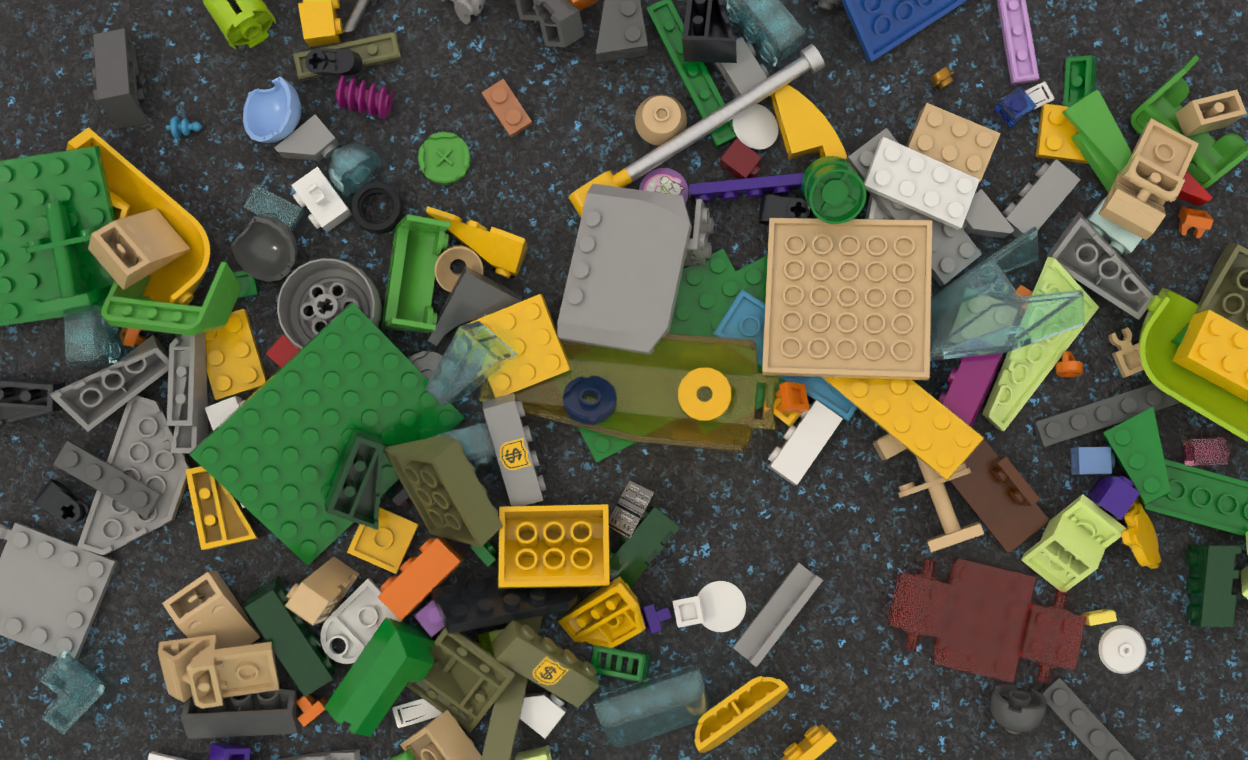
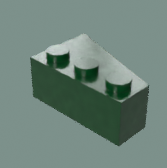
(358, 481)
(642, 547)
(1211, 584)

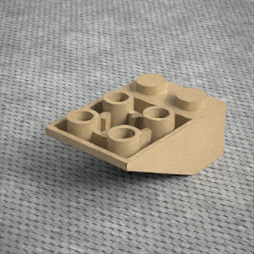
(136, 246)
(211, 609)

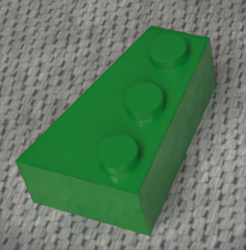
(1140, 455)

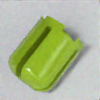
(243, 28)

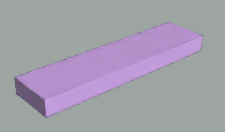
(1018, 41)

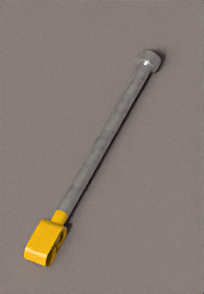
(809, 60)

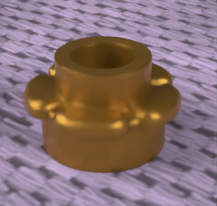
(942, 77)

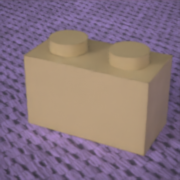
(1211, 113)

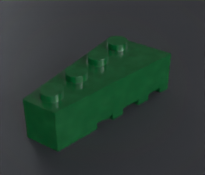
(290, 637)

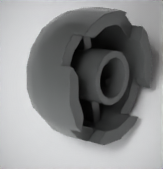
(1017, 709)

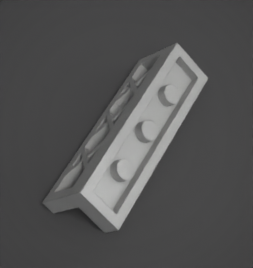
(777, 614)

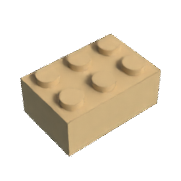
(953, 140)

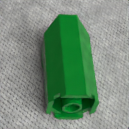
(387, 664)

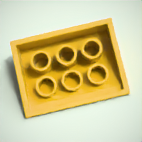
(554, 546)

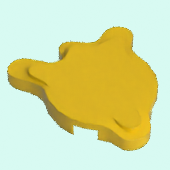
(1141, 536)

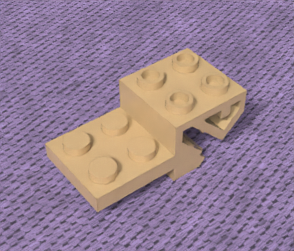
(1149, 180)
(210, 674)

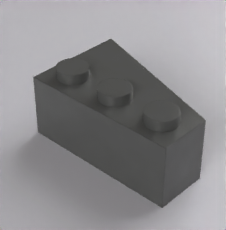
(621, 31)
(116, 78)

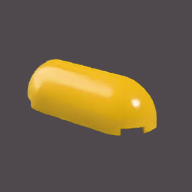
(738, 711)

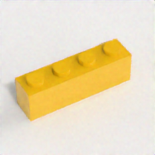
(320, 22)

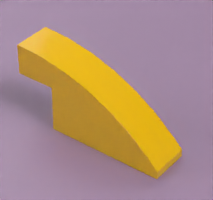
(804, 126)

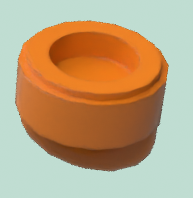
(1069, 366)

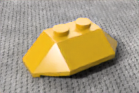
(605, 616)

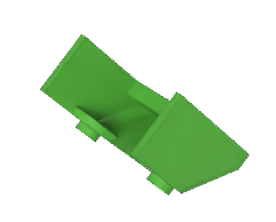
(1211, 157)
(412, 274)
(132, 310)

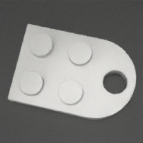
(355, 622)

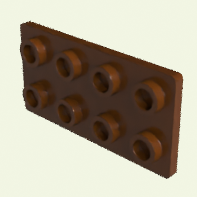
(1000, 497)

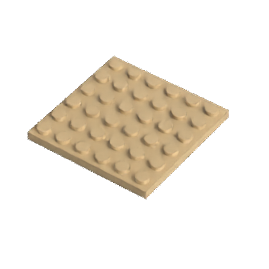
(848, 299)

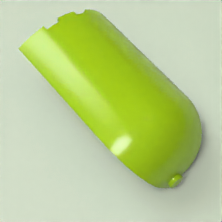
(1164, 320)

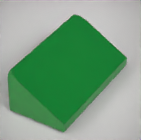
(1079, 78)

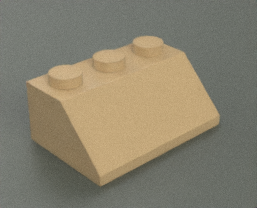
(441, 741)

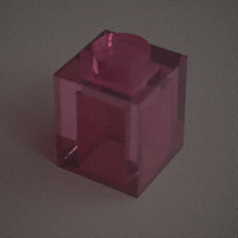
(1206, 451)

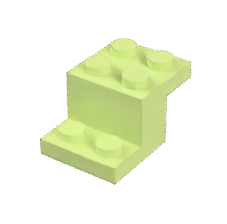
(1073, 544)

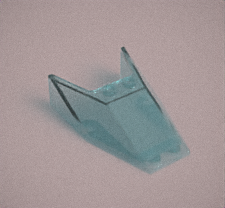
(987, 315)

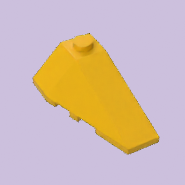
(496, 248)

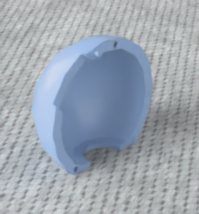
(272, 112)

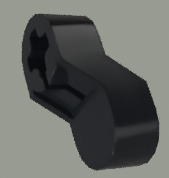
(321, 62)

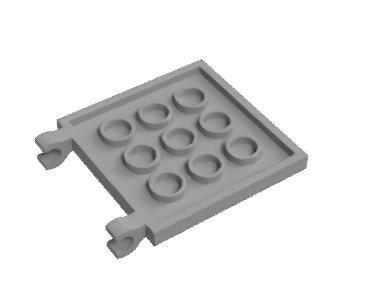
(49, 590)

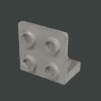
(698, 247)

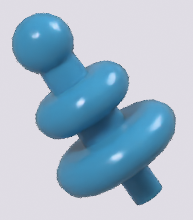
(178, 127)

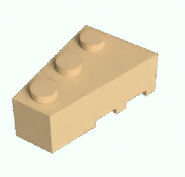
(321, 591)

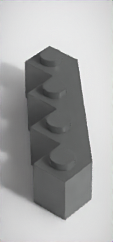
(558, 20)

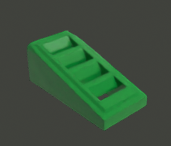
(621, 653)

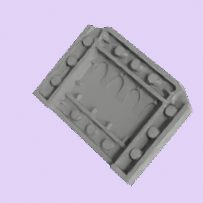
(625, 269)

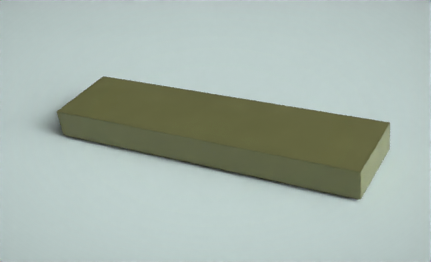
(372, 50)

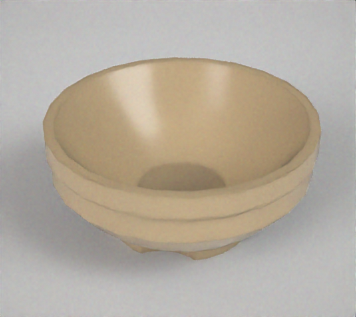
(443, 273)

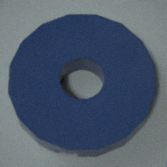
(589, 412)

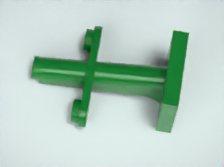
(71, 287)

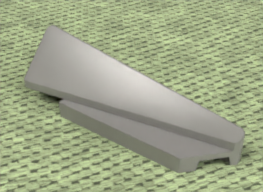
(187, 392)

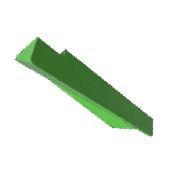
(1098, 137)

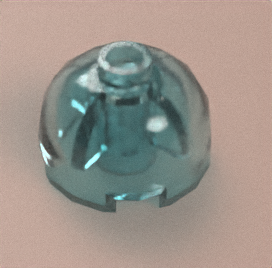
(353, 167)

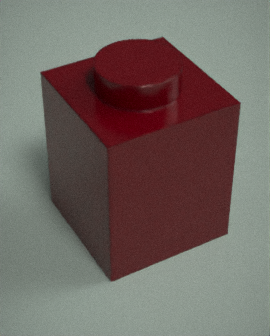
(740, 161)

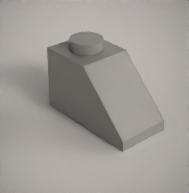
(309, 142)
(985, 218)

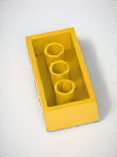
(1216, 352)

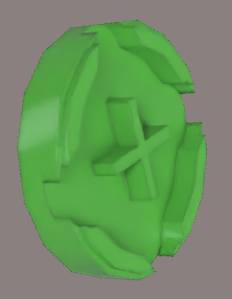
(444, 158)

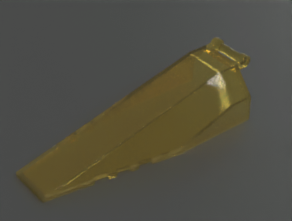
(649, 387)

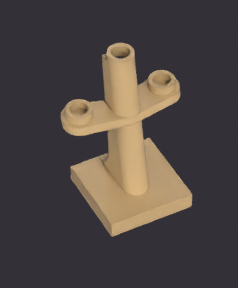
(945, 511)

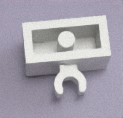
(321, 199)

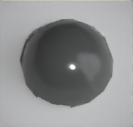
(266, 248)

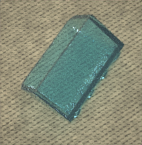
(652, 706)

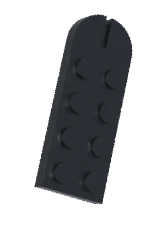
(484, 604)

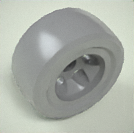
(325, 275)

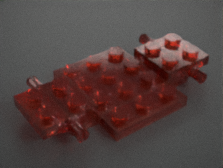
(986, 620)

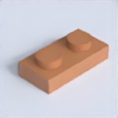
(507, 108)

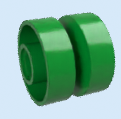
(833, 190)

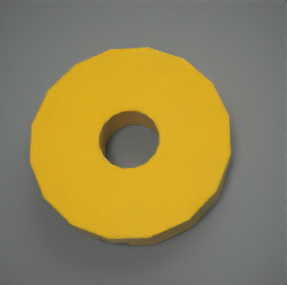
(702, 378)

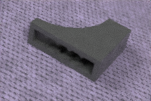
(470, 300)

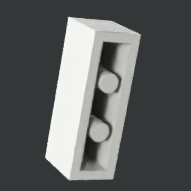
(804, 442)

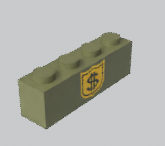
(545, 663)

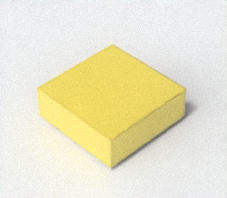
(1099, 617)

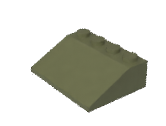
(1228, 286)
(445, 489)

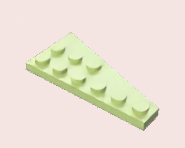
(1029, 365)

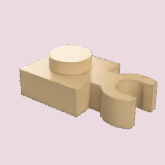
(1128, 356)

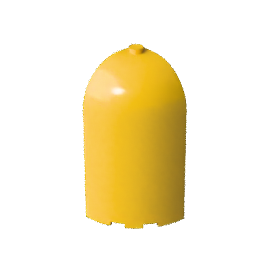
(182, 276)

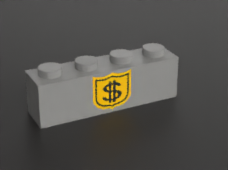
(513, 450)

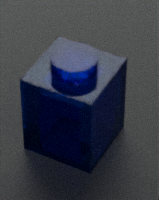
(1015, 106)

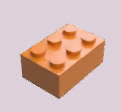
(419, 576)

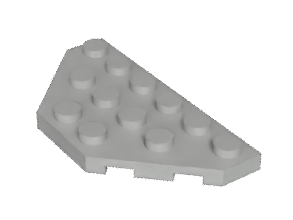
(145, 453)

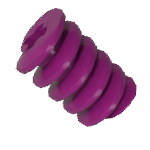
(364, 99)

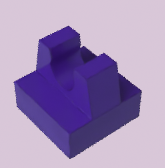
(653, 617)

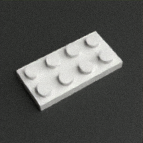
(920, 183)

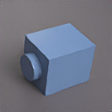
(1092, 460)

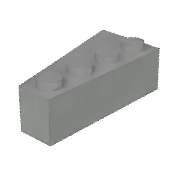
(1099, 267)

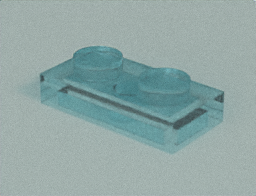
(267, 203)

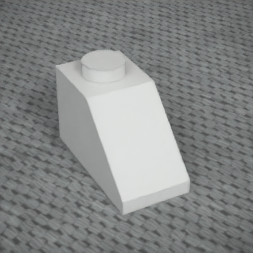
(542, 712)

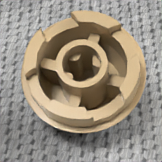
(660, 119)

